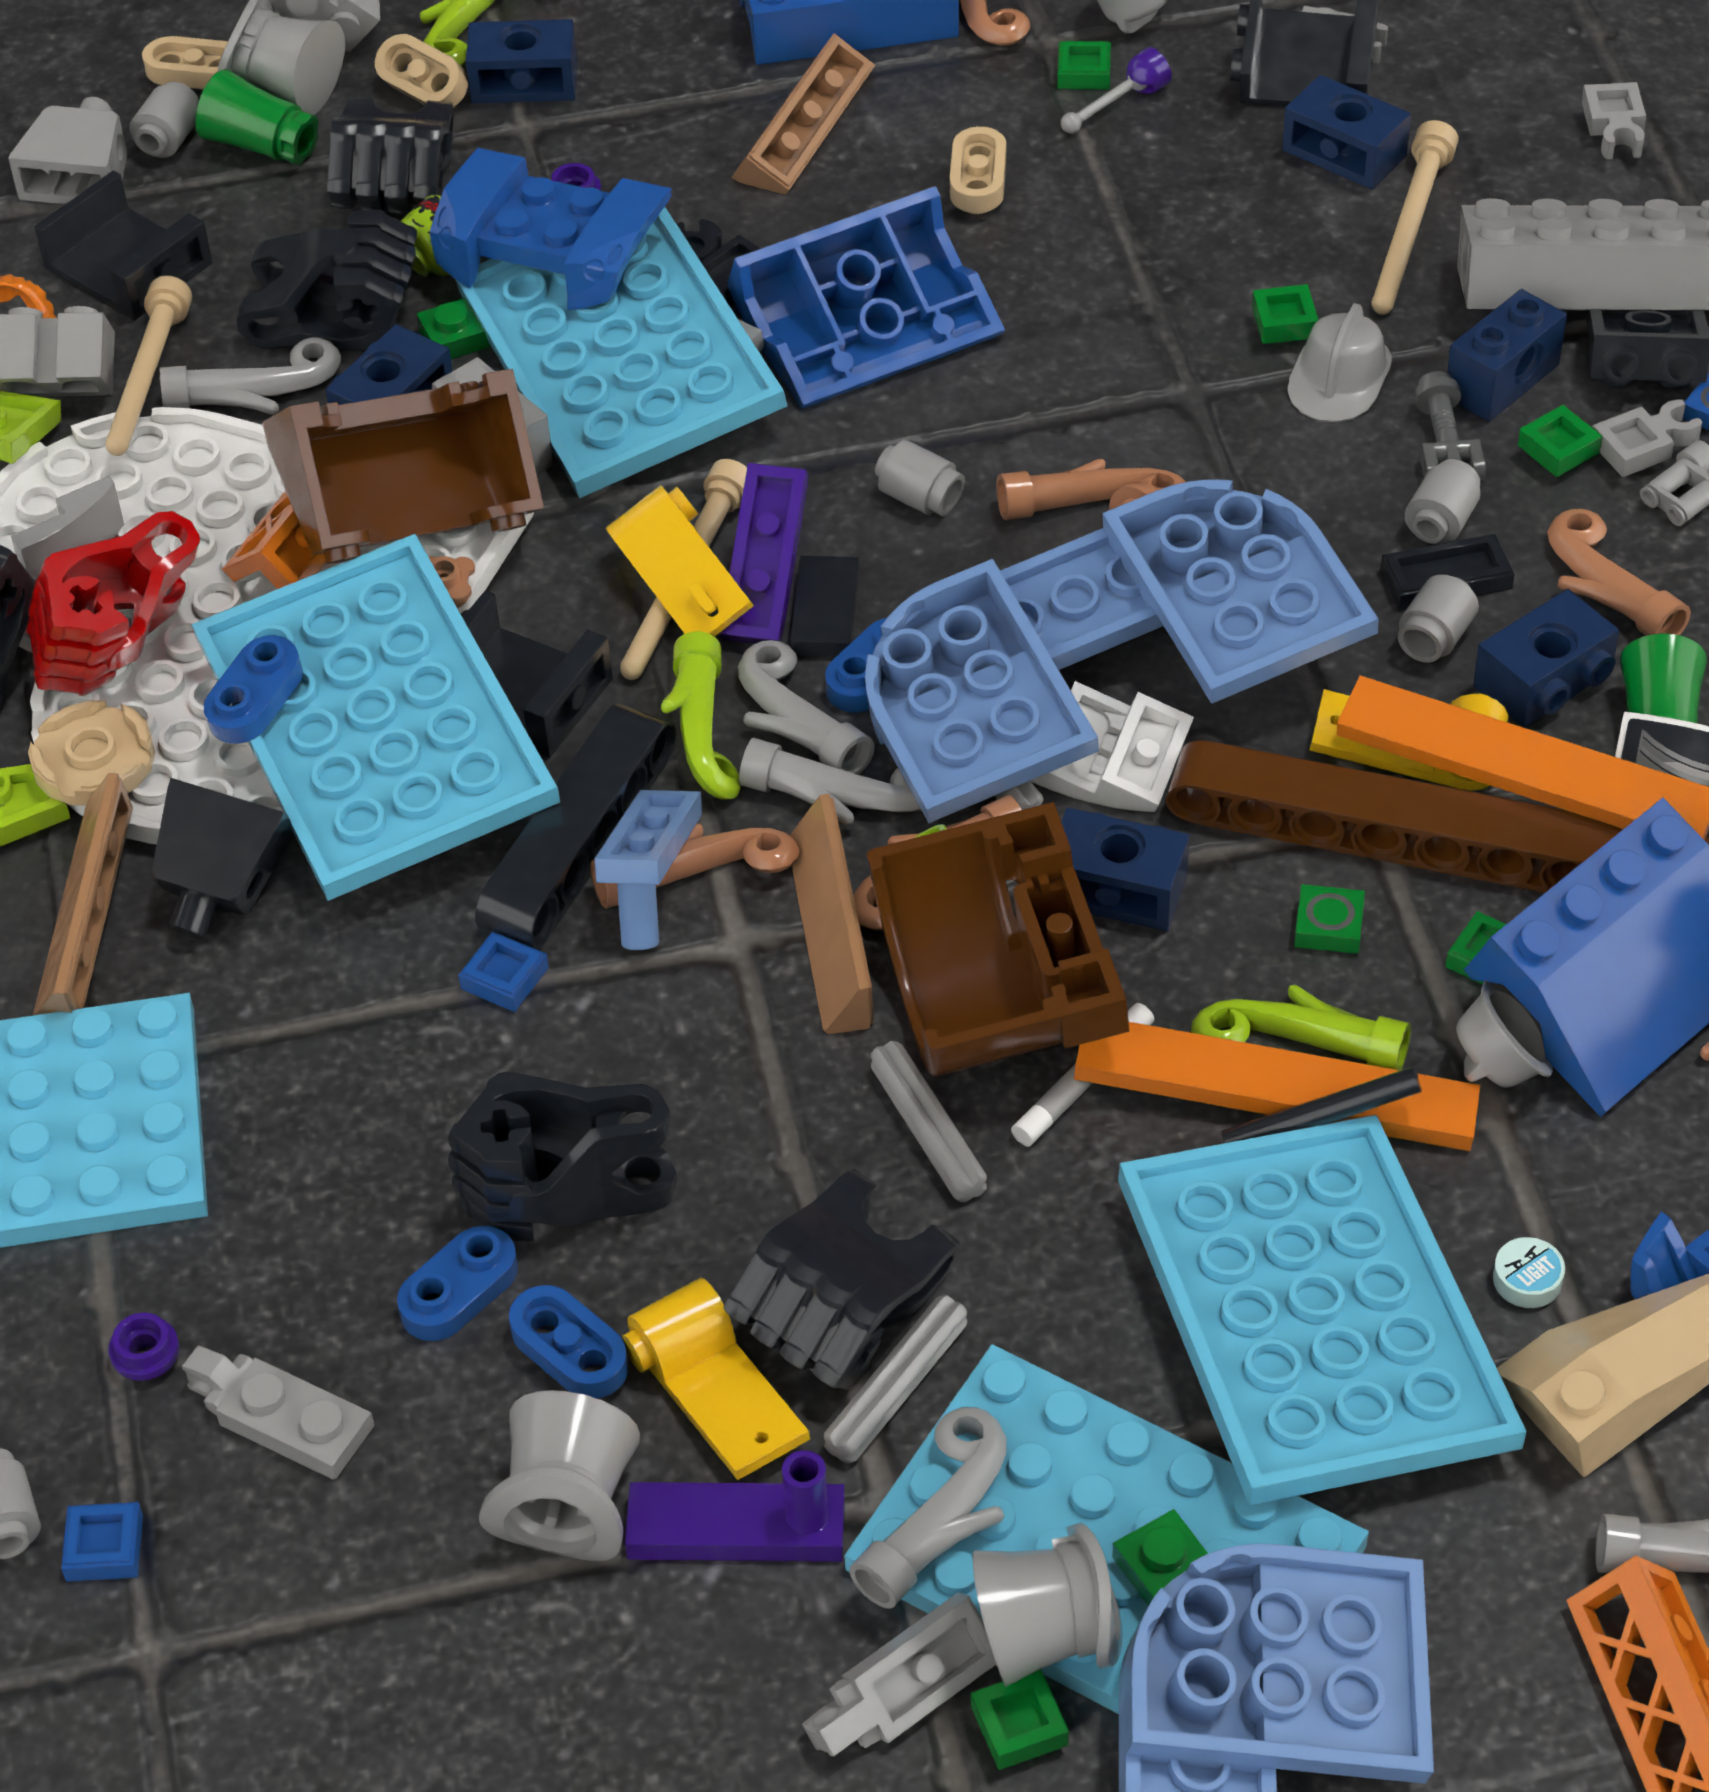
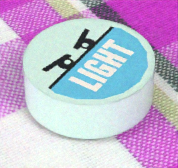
(1528, 1272)

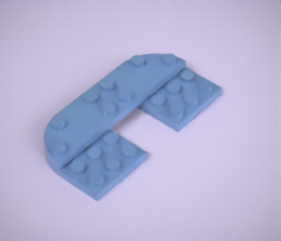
(973, 662)
(1278, 1666)

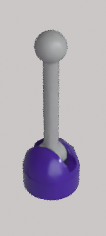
(1145, 74)

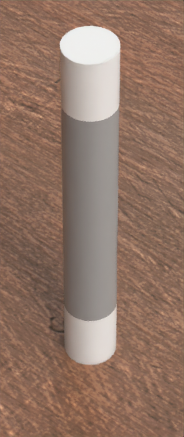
(1063, 1094)

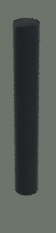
(1331, 1107)

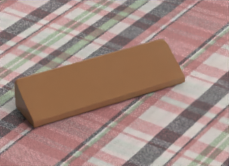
(805, 118)
(85, 899)
(831, 922)

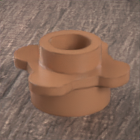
(455, 576)

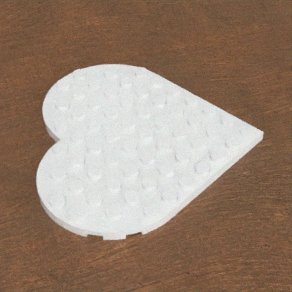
(225, 484)

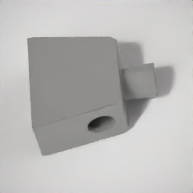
(68, 152)

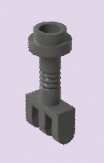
(1438, 396)

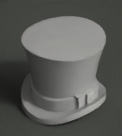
(286, 55)
(563, 1476)
(1048, 1604)

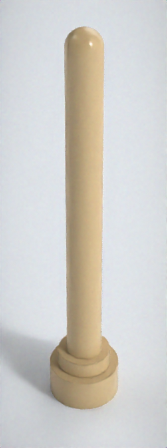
(1432, 150)
(166, 305)
(723, 495)

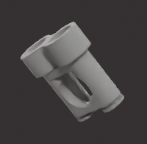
(1690, 468)

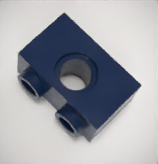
(521, 61)
(1346, 131)
(1506, 353)
(391, 367)
(1546, 658)
(1128, 867)

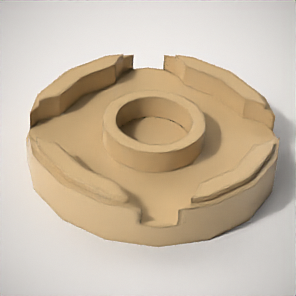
(86, 744)

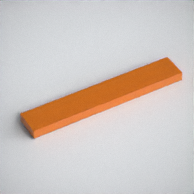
(1514, 757)
(1270, 1081)

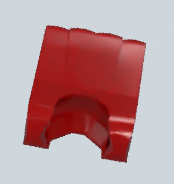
(77, 597)

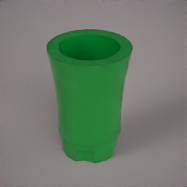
(254, 119)
(1664, 676)

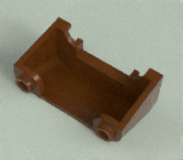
(406, 465)

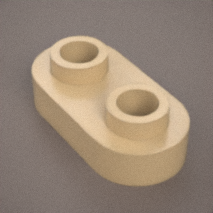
(182, 60)
(426, 70)
(978, 170)

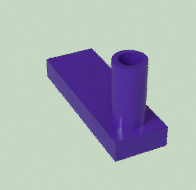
(766, 549)
(740, 1520)

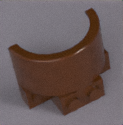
(972, 971)

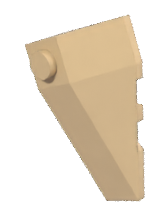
(1614, 1372)

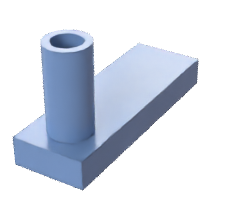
(641, 855)

